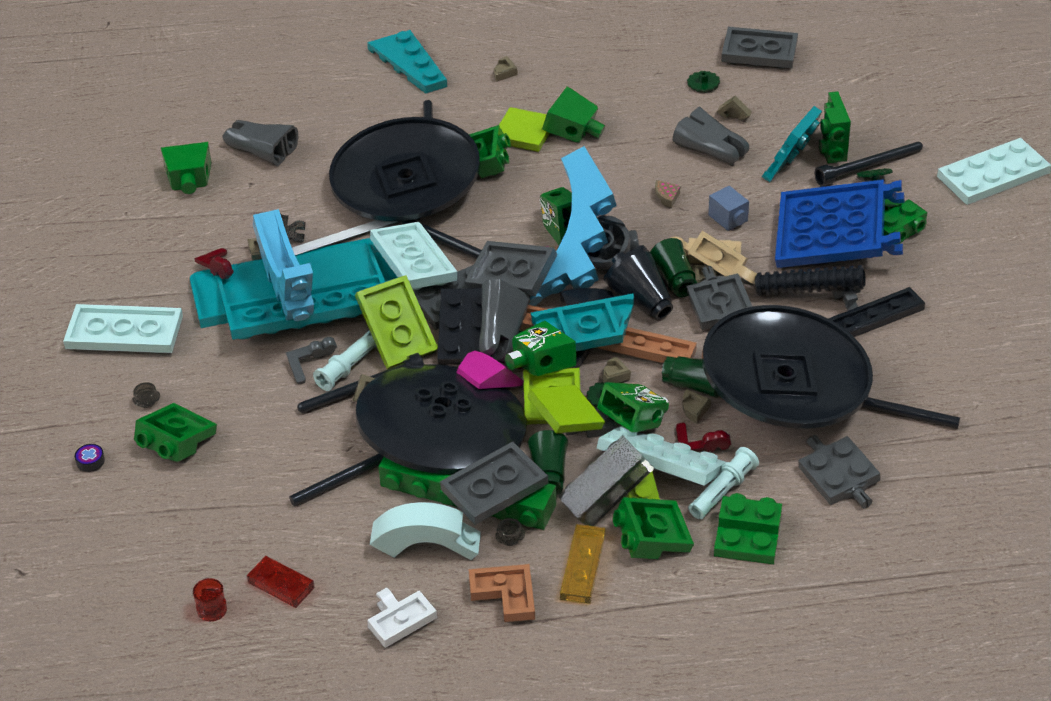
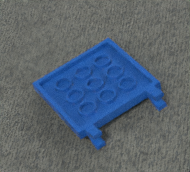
(836, 223)

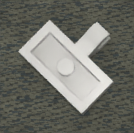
(401, 617)

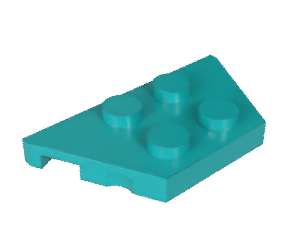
(796, 140)
(592, 322)

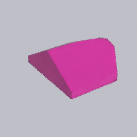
(486, 372)

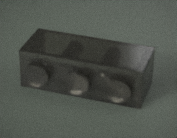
(605, 482)

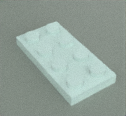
(993, 171)
(413, 253)
(123, 328)
(668, 457)

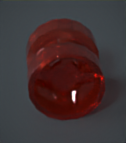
(210, 599)

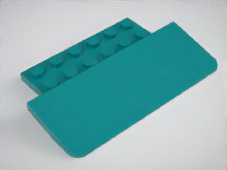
(250, 302)

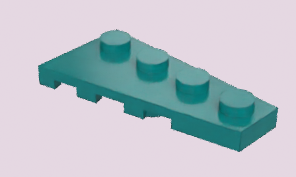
(411, 59)

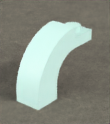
(424, 523)

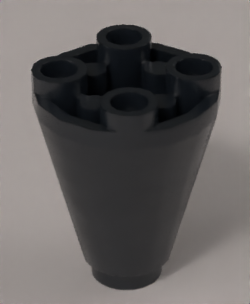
(638, 275)

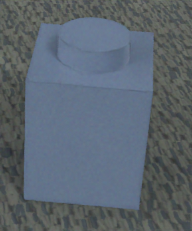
(728, 208)

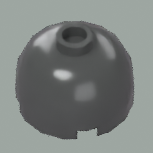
(618, 241)

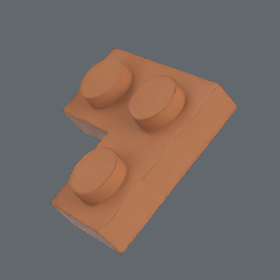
(510, 584)

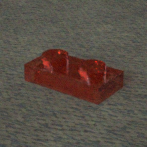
(280, 581)

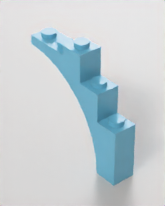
(584, 232)
(290, 280)

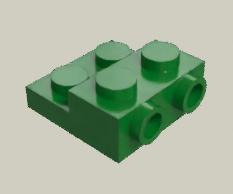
(835, 130)
(492, 150)
(904, 218)
(173, 432)
(651, 527)
(748, 529)

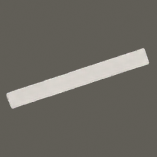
(340, 236)

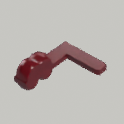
(216, 263)
(709, 442)

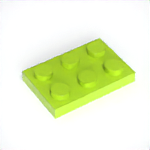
(396, 321)

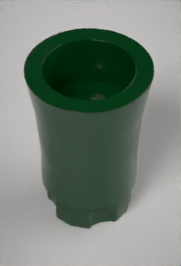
(674, 265)
(687, 374)
(549, 454)

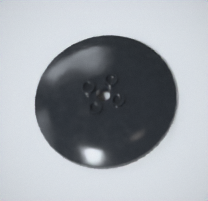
(431, 151)
(822, 360)
(437, 418)

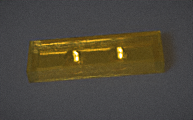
(583, 564)

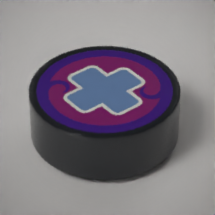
(89, 457)

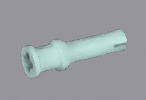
(340, 365)
(730, 475)

